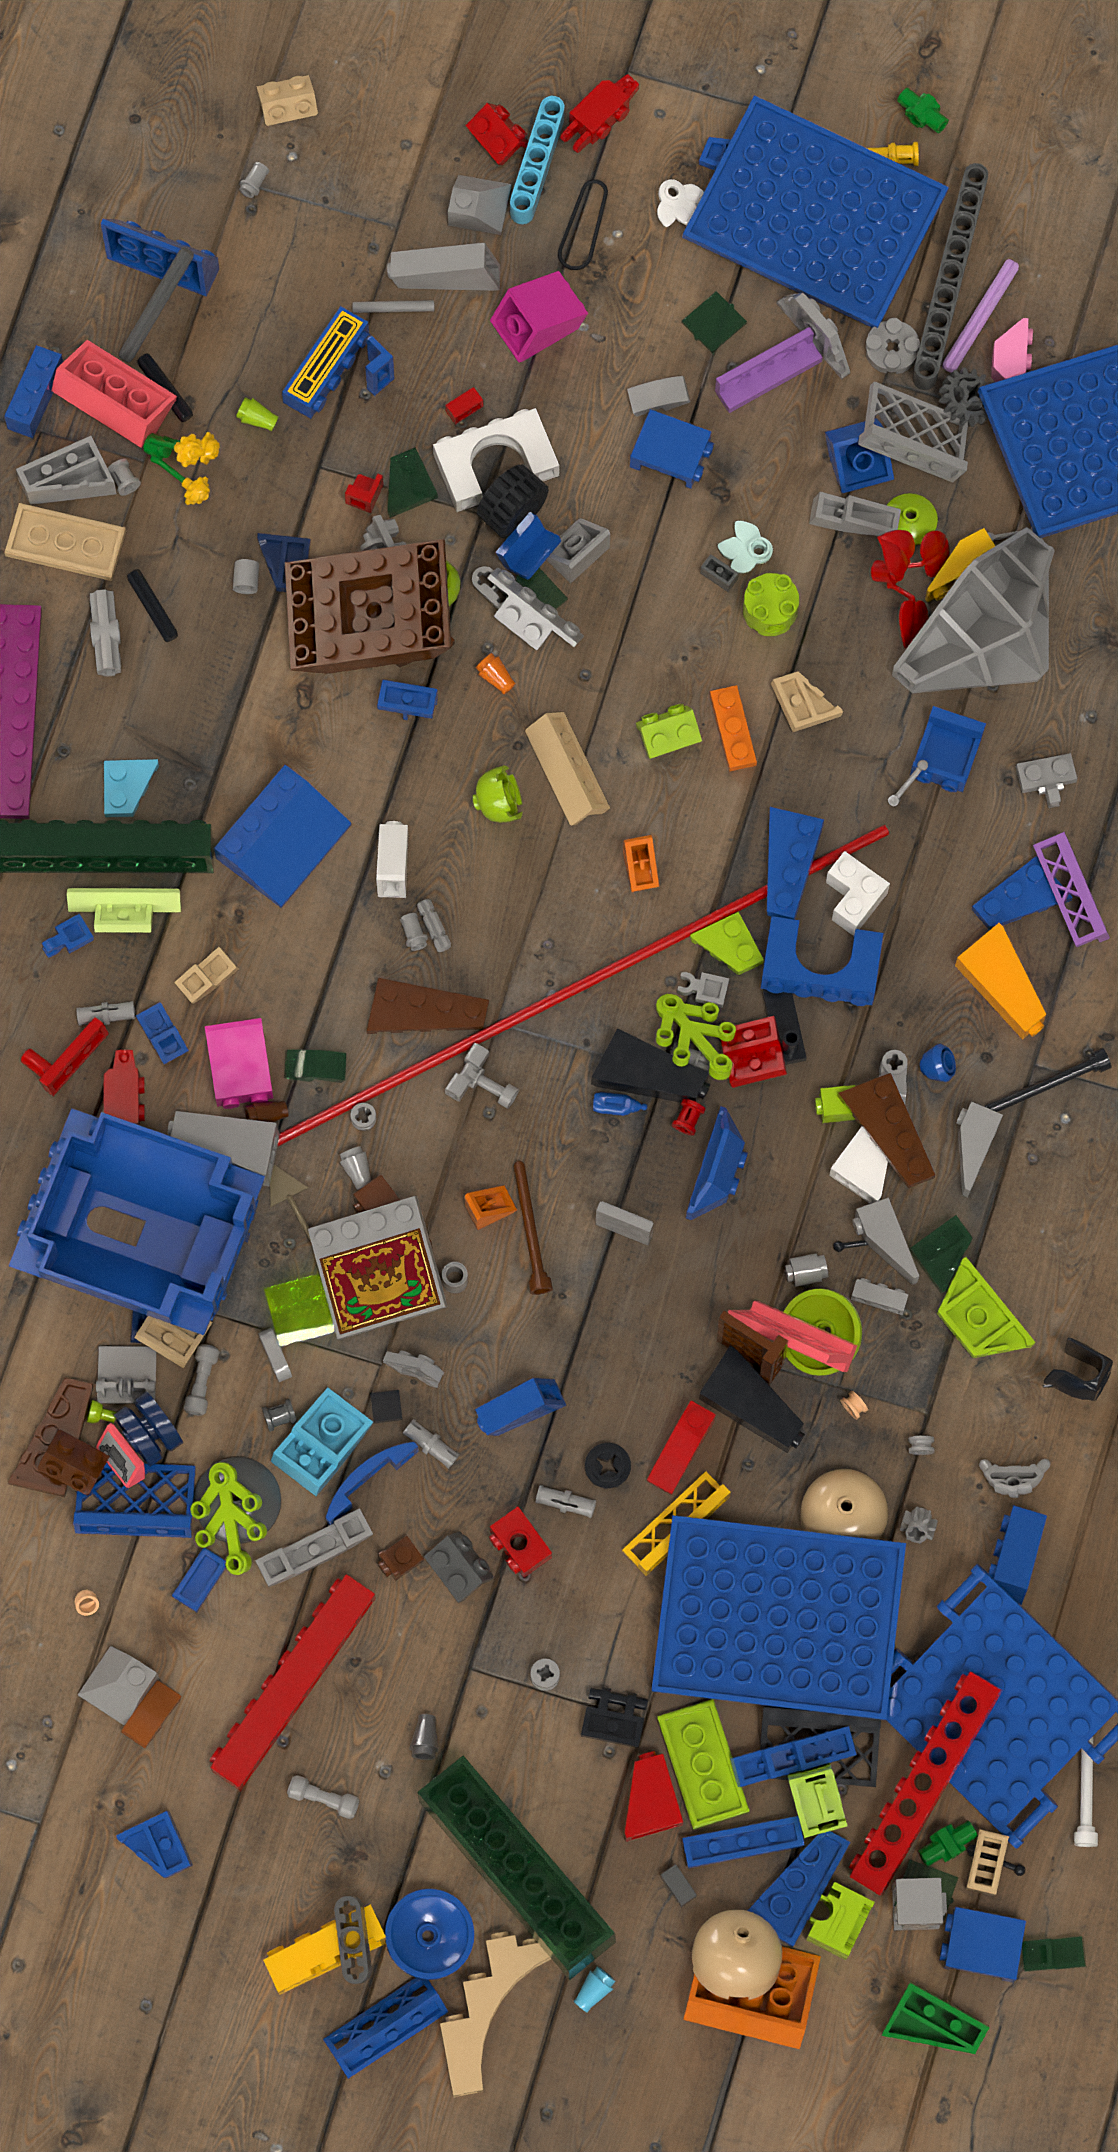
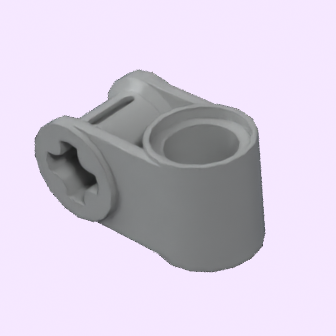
(899, 1074)

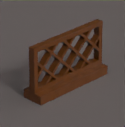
(753, 1346)

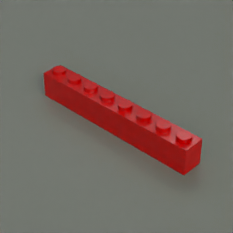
(292, 1682)

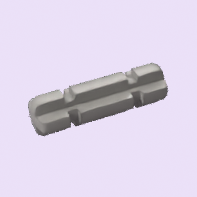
(434, 925)

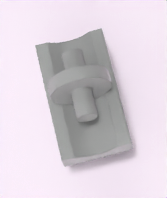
(380, 534)

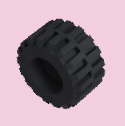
(511, 499)

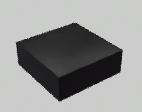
(386, 1406)

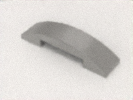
(314, 1549)

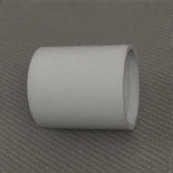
(246, 576)
(454, 1287)

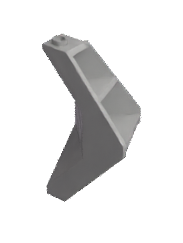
(988, 624)

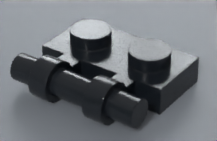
(611, 1725)

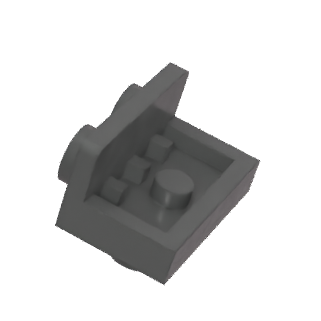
(459, 1565)

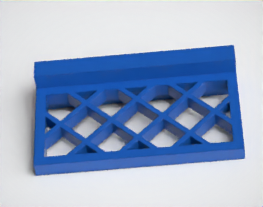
(138, 1523)

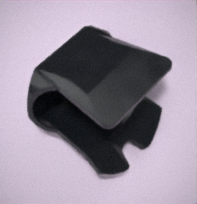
(1074, 1386)

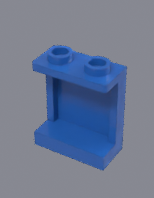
(672, 447)
(949, 749)
(983, 1943)

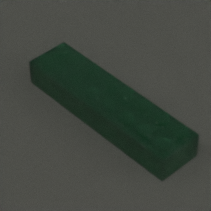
(106, 847)
(516, 1867)

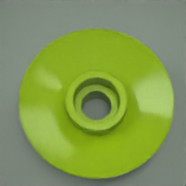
(925, 519)

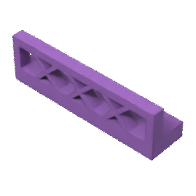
(767, 370)
(1081, 886)

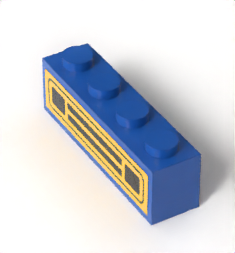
(326, 362)

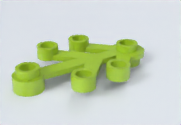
(695, 1032)
(228, 1514)

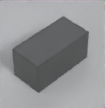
(719, 573)
(678, 1885)

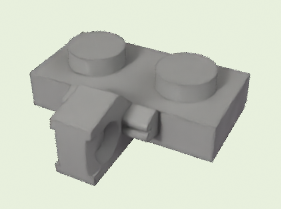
(1047, 776)
(420, 1367)

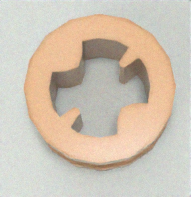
(854, 1405)

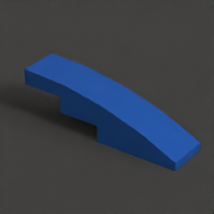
(793, 1756)

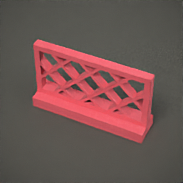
(800, 1335)

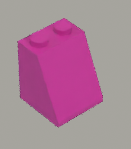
(537, 315)
(239, 1063)

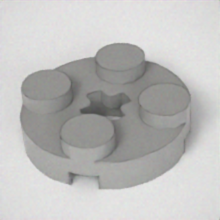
(892, 331)

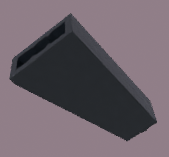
(648, 1071)
(748, 1400)

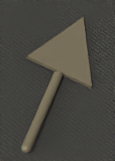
(283, 1188)

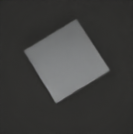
(624, 1223)

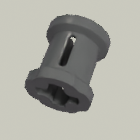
(279, 1415)

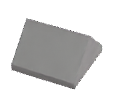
(579, 548)

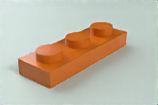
(733, 728)

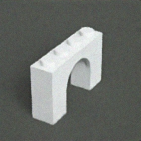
(520, 432)

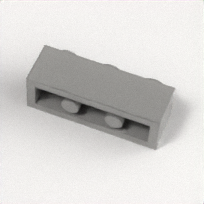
(879, 1296)

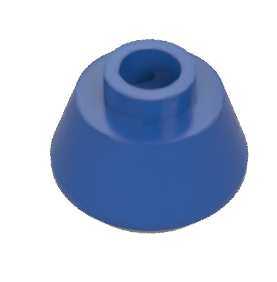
(938, 1063)

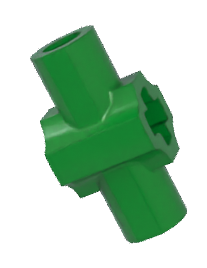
(922, 110)
(947, 1843)

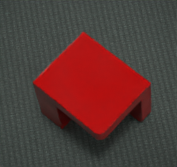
(364, 492)

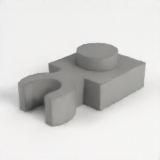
(707, 989)

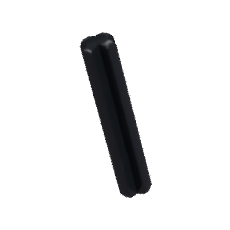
(155, 374)
(152, 605)

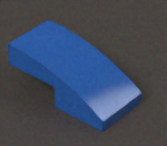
(161, 1033)

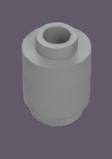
(806, 1269)

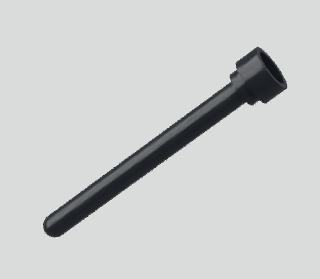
(1097, 1061)

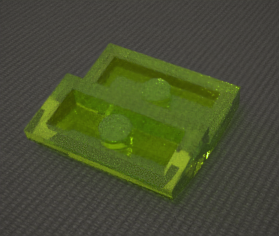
(299, 1310)

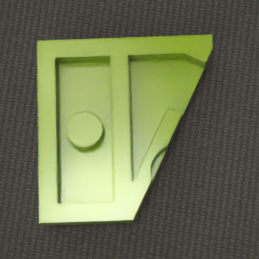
(730, 943)

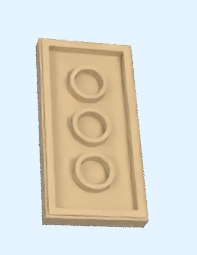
(65, 541)

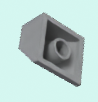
(478, 204)
(118, 1685)

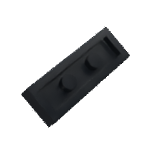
(783, 1009)

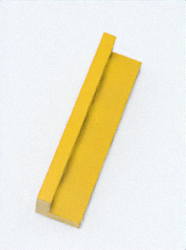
(704, 1511)

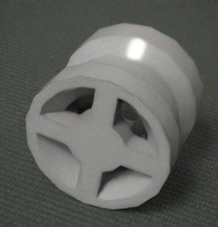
(544, 1680)

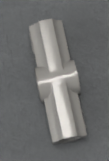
(105, 633)

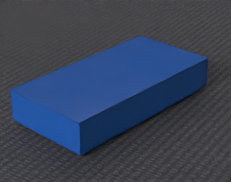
(200, 1580)

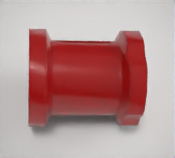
(693, 1111)

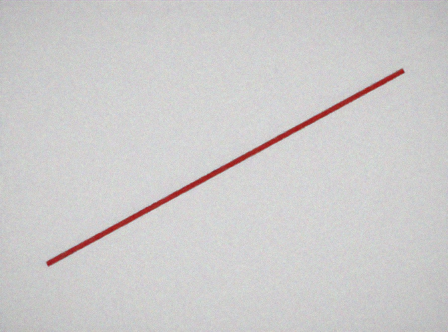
(564, 993)

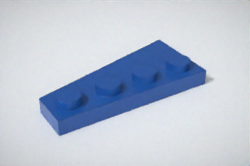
(790, 858)
(798, 1889)

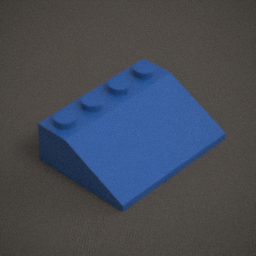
(154, 253)
(282, 836)

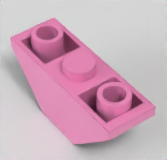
(1010, 352)

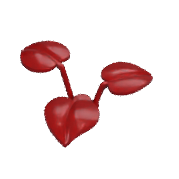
(897, 549)

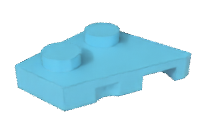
(125, 785)

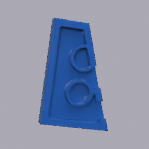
(1018, 896)

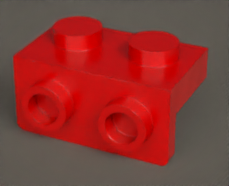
(497, 132)

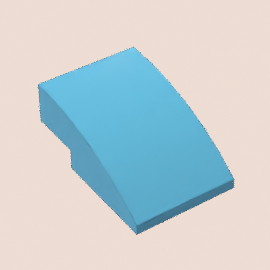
(321, 1441)

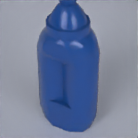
(616, 1104)

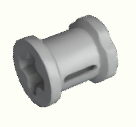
(123, 477)

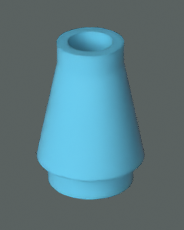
(595, 1988)

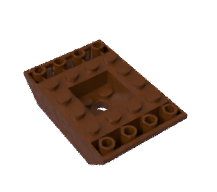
(333, 599)

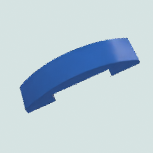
(396, 1456)

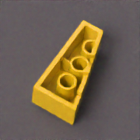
(318, 1952)

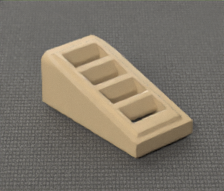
(980, 1887)

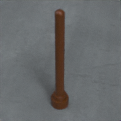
(539, 1282)

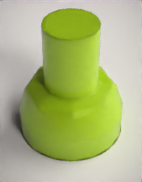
(97, 1413)

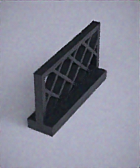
(827, 1721)

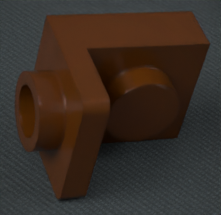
(399, 1559)

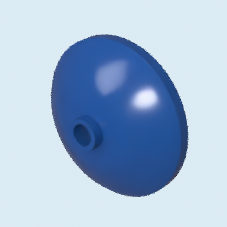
(442, 1917)

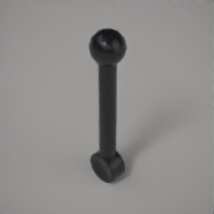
(840, 1246)
(1018, 1869)

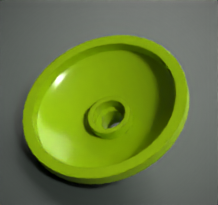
(824, 1309)

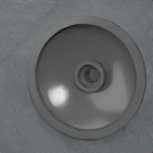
(257, 1480)

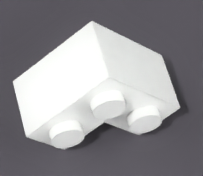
(861, 890)

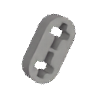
(489, 593)
(275, 1355)

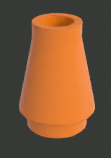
(495, 673)

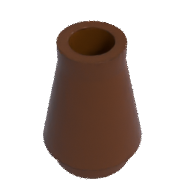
(266, 1111)

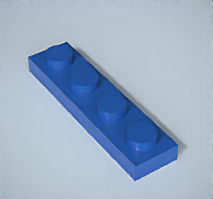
(743, 1842)

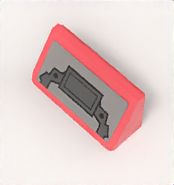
(122, 1457)

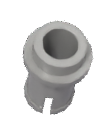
(250, 186)
(415, 938)

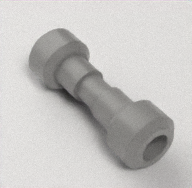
(196, 1402)
(300, 1789)

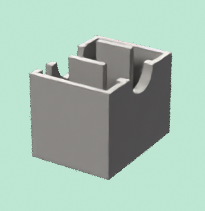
(918, 1904)

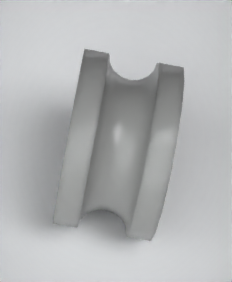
(371, 1118)
(921, 1445)

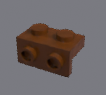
(73, 1462)

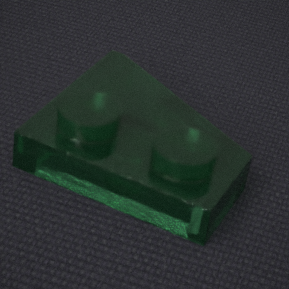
(408, 483)
(942, 1251)

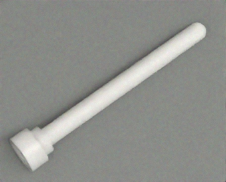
(1086, 1832)

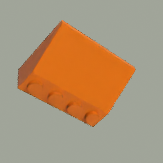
(775, 2016)

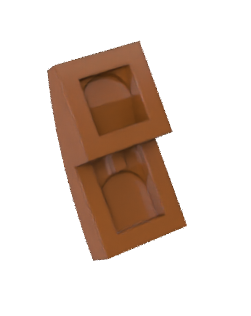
(151, 1714)

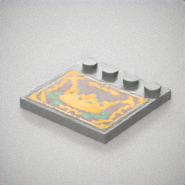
(377, 1267)

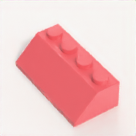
(112, 392)

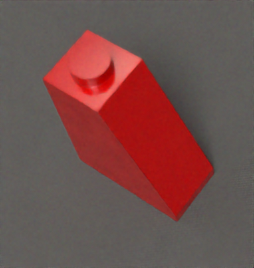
(652, 1799)

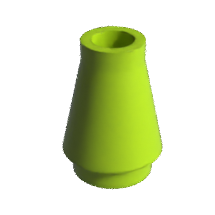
(255, 414)

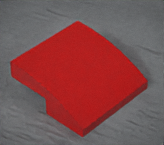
(755, 1052)

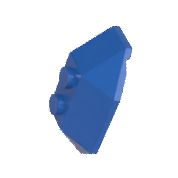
(718, 1167)

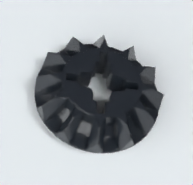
(604, 1453)

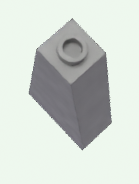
(446, 268)
(247, 1142)

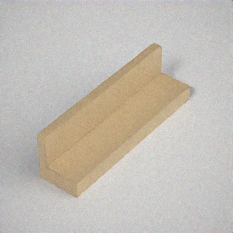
(566, 767)

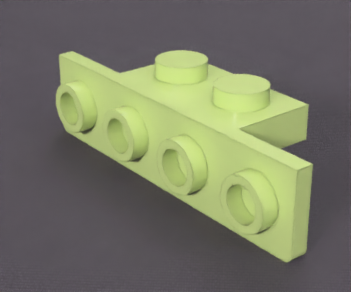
(123, 907)

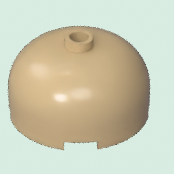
(823, 1499)
(737, 1954)

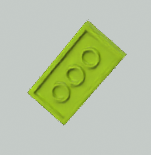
(702, 1764)

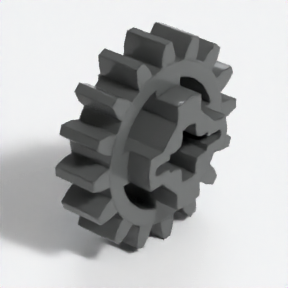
(955, 395)

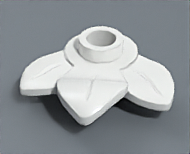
(678, 207)

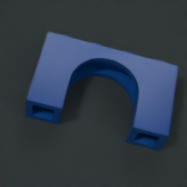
(786, 974)

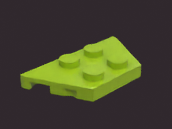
(980, 1316)

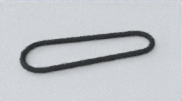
(571, 222)

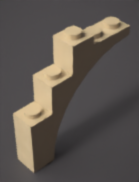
(466, 2037)

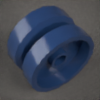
(144, 1431)

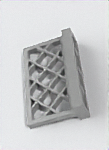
(912, 450)

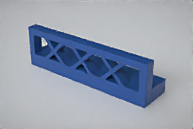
(388, 2029)

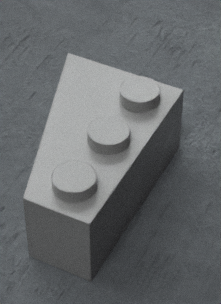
(67, 475)

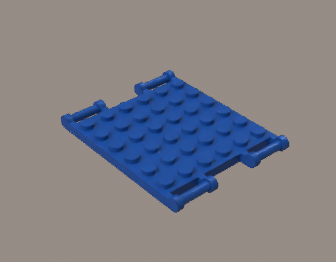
(1036, 1725)

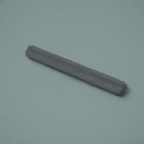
(156, 304)

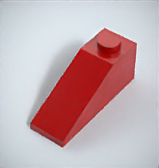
(681, 1447)

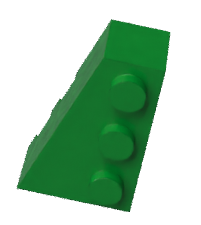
(935, 2022)

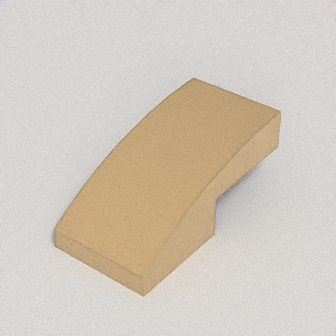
(207, 975)

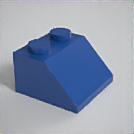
(853, 464)

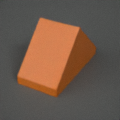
(640, 863)
(489, 1205)

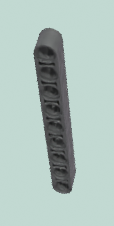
(948, 287)

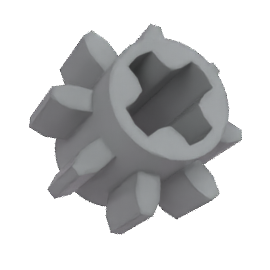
(918, 1525)

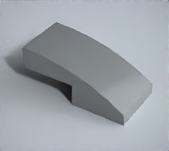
(658, 394)

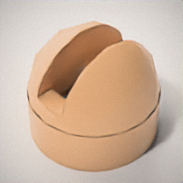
(86, 1602)

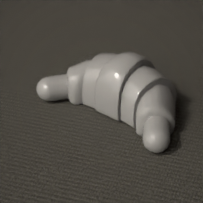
(1014, 1479)

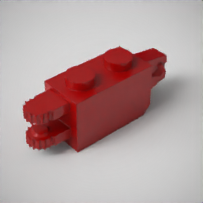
(600, 111)
(124, 1088)

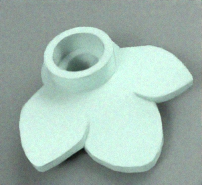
(742, 547)

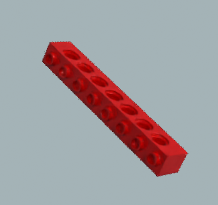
(879, 1878)

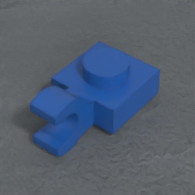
(71, 934)

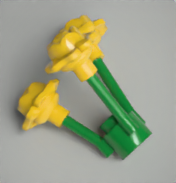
(189, 452)

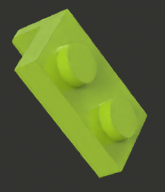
(669, 730)

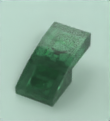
(315, 1064)
(1053, 1954)

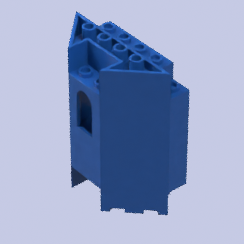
(192, 1208)

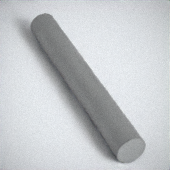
(393, 306)

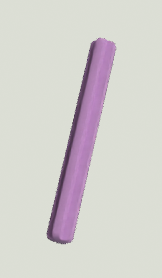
(980, 316)

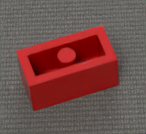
(464, 405)

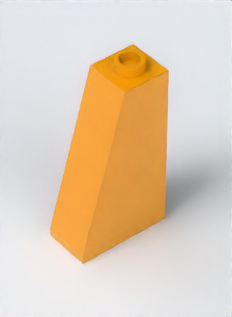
(1001, 979)

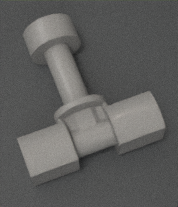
(473, 1075)

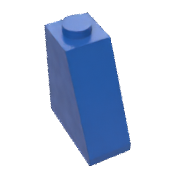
(520, 1406)

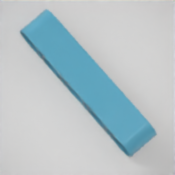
(541, 149)

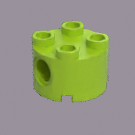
(771, 604)

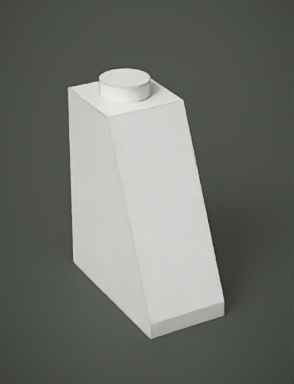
(392, 860)
(861, 1167)

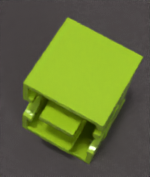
(817, 1800)
(846, 1918)

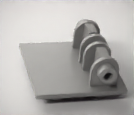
(125, 1374)

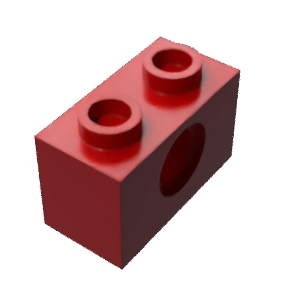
(517, 1525)

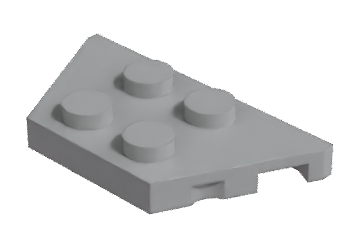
(806, 314)

